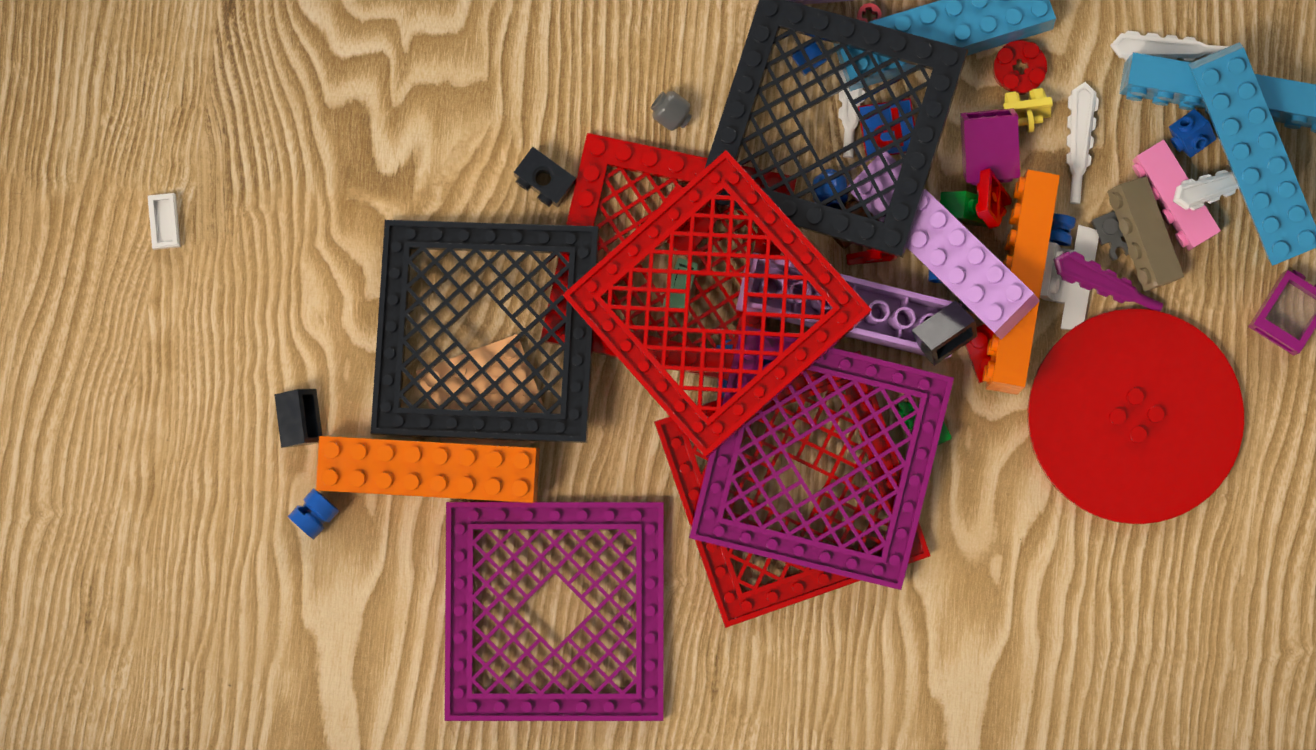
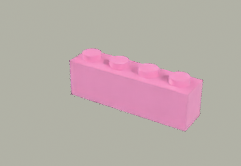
(1164, 176)

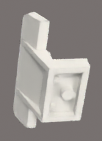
(1060, 291)

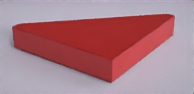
(869, 256)

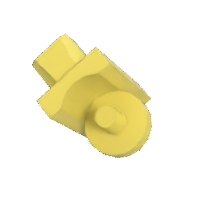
(1031, 110)

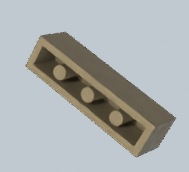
(1145, 233)

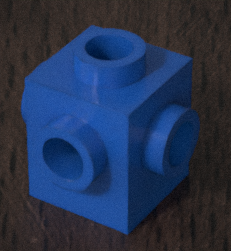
(1191, 133)

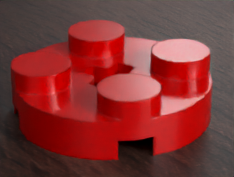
(1028, 54)

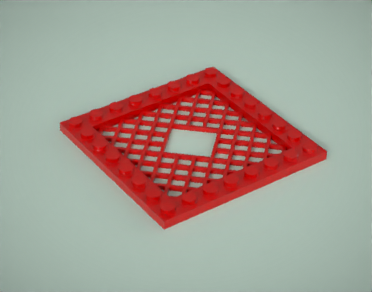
(676, 166)
(720, 175)
(784, 591)

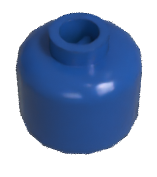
(825, 191)

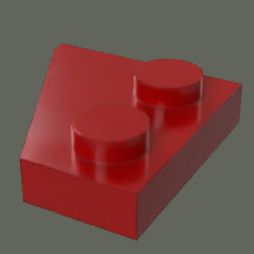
(991, 199)

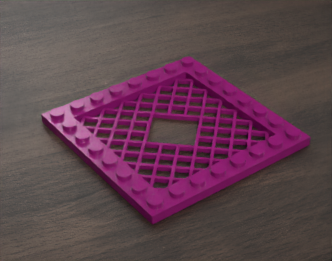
(461, 522)
(891, 565)

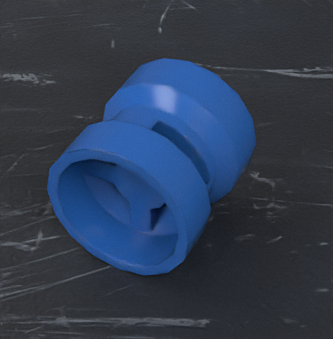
(1061, 229)

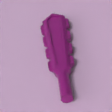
(1090, 276)

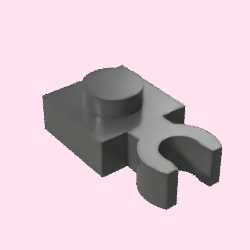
(1109, 232)

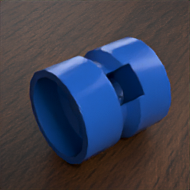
(313, 513)

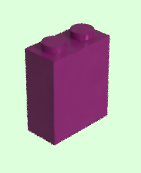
(990, 142)

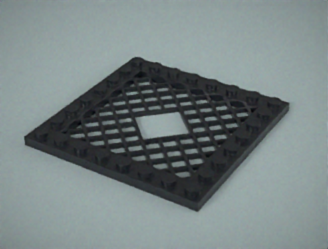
(946, 66)
(398, 241)

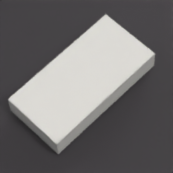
(164, 221)

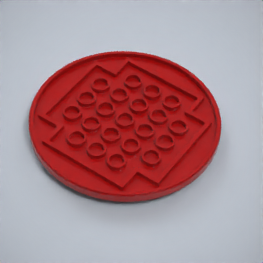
(1135, 416)

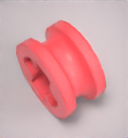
(869, 6)

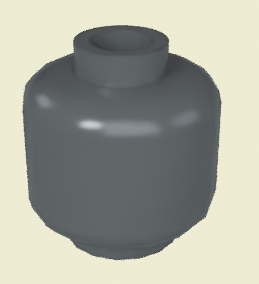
(671, 110)

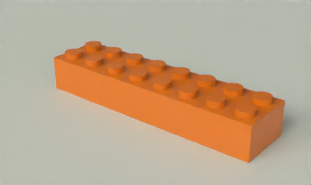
(1026, 259)
(428, 469)

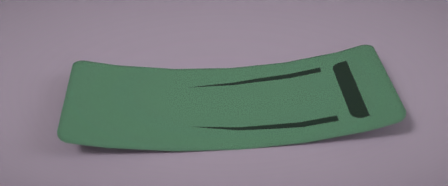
(679, 282)

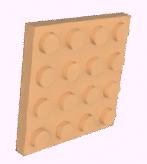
(482, 356)

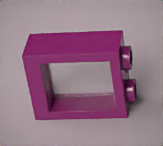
(1288, 313)

